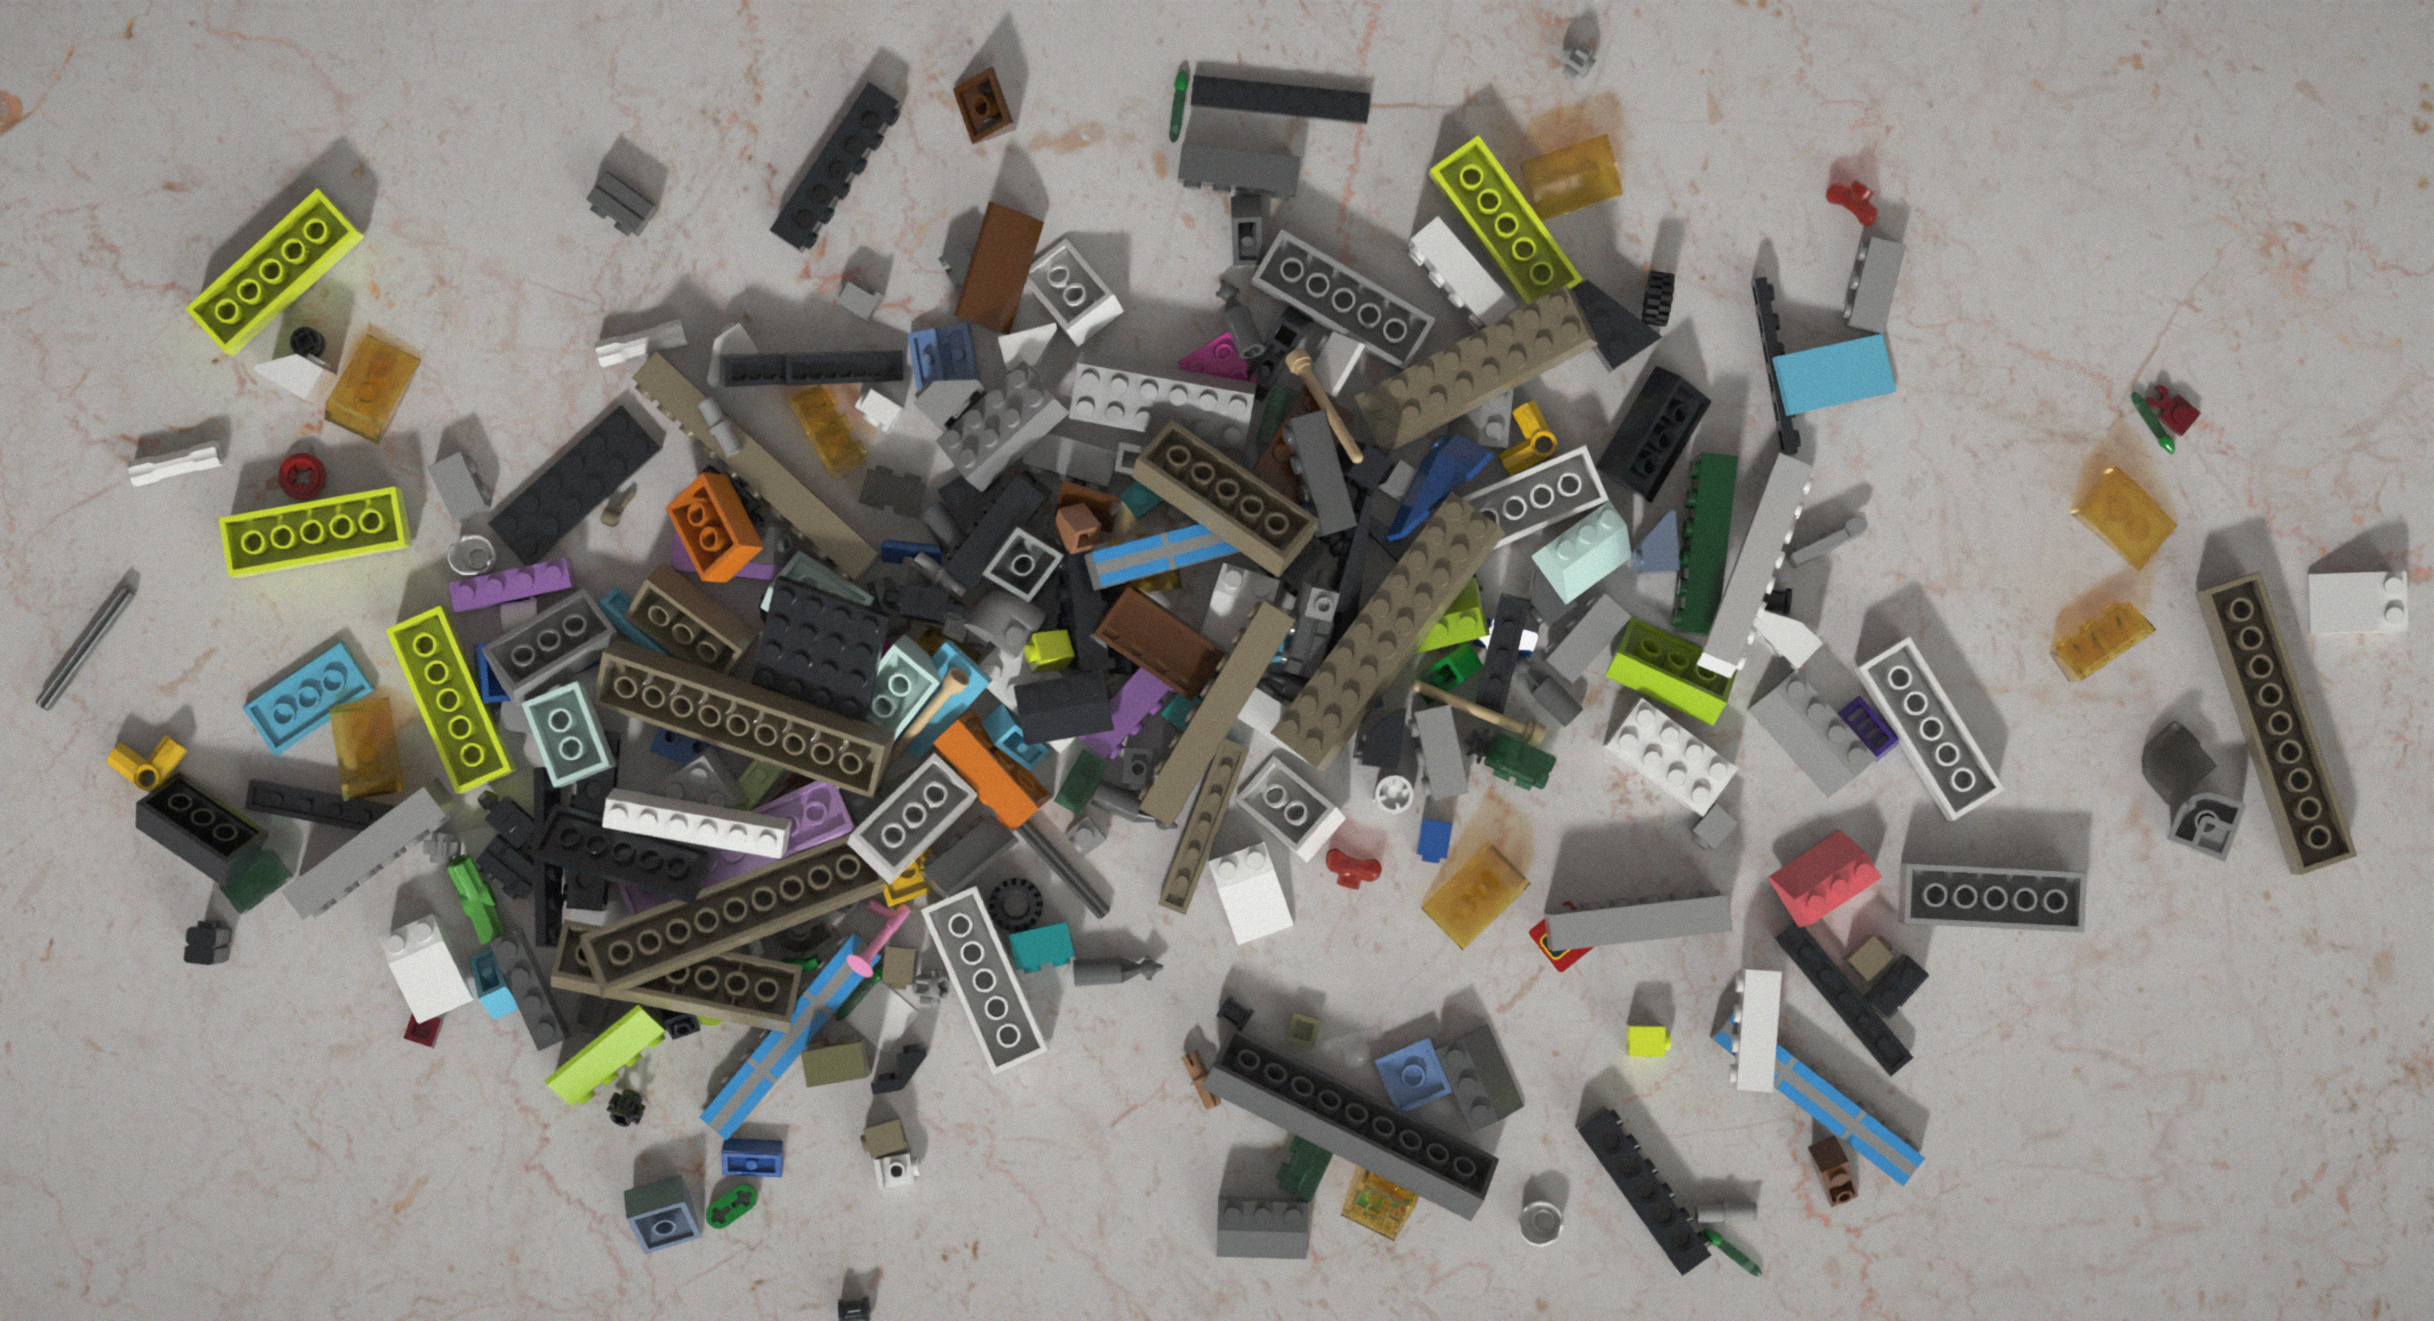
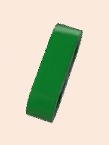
(736, 1211)

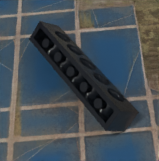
(870, 101)
(596, 895)
(1684, 1256)

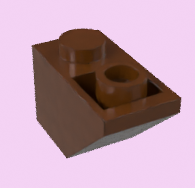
(1833, 1171)

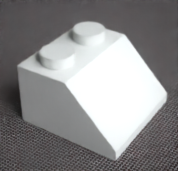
(1336, 362)
(301, 375)

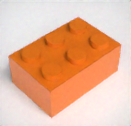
(714, 527)

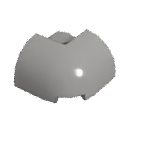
(1005, 620)
(2207, 824)

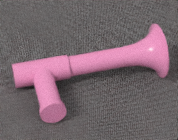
(862, 963)

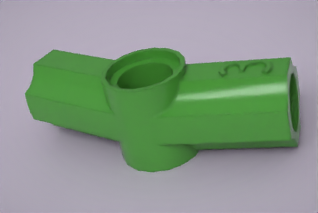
(476, 898)

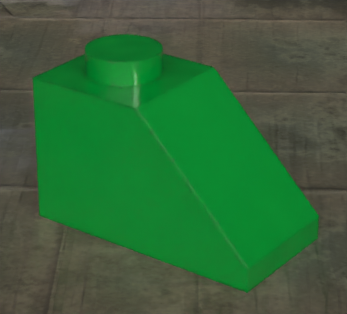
(1451, 670)

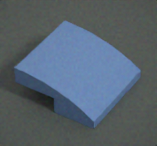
(943, 354)

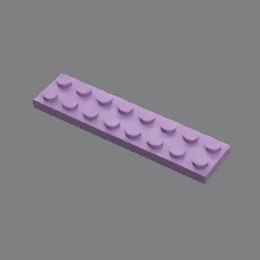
(816, 816)

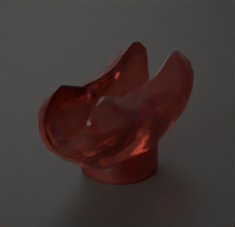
(1854, 199)
(1352, 870)

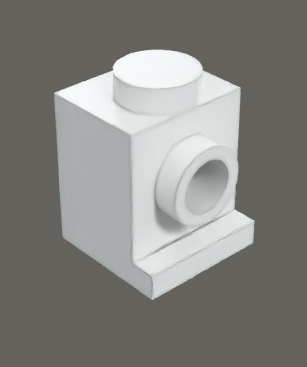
(879, 410)
(883, 1169)

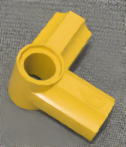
(1533, 428)
(135, 767)

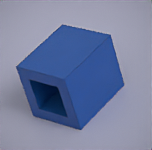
(1433, 840)

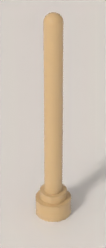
(1300, 363)
(953, 682)
(1531, 732)

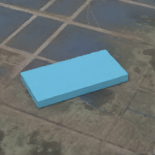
(1834, 374)
(945, 658)
(303, 698)

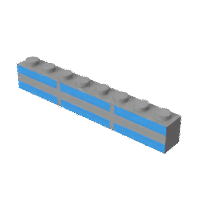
(1155, 554)
(778, 1049)
(1835, 1111)

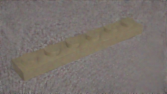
(1203, 826)

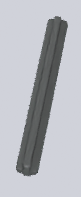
(85, 648)
(1063, 869)

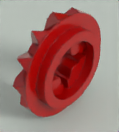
(288, 475)

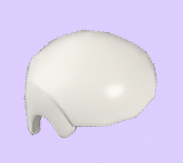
(472, 556)
(1540, 1223)

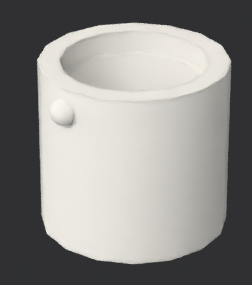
(518, 612)
(1393, 794)

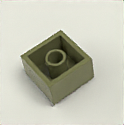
(836, 1061)

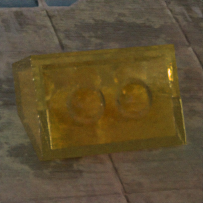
(1572, 178)
(828, 431)
(2100, 641)

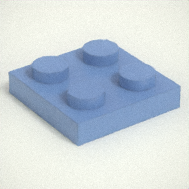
(1413, 1075)

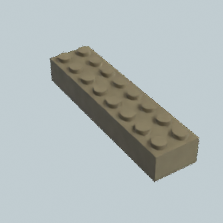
(1477, 369)
(1218, 711)
(720, 987)

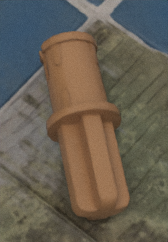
(1198, 1074)

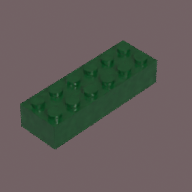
(1705, 542)

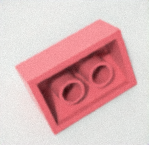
(1823, 878)

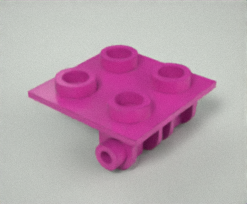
(1217, 359)

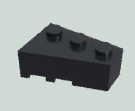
(1615, 328)
(1367, 473)

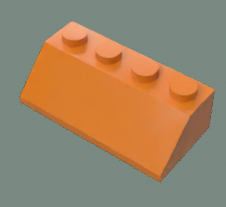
(994, 775)

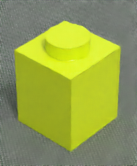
(1049, 651)
(1647, 1040)

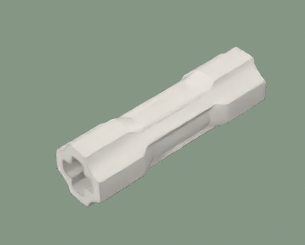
(662, 337)
(197, 457)

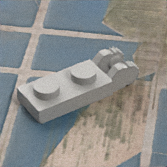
(1829, 541)

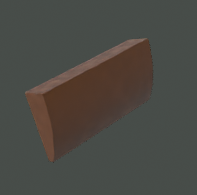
(998, 268)
(1159, 641)

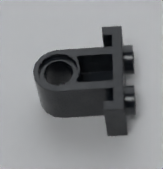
(1297, 569)

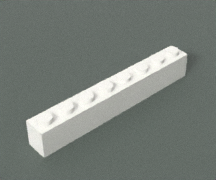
(1755, 565)

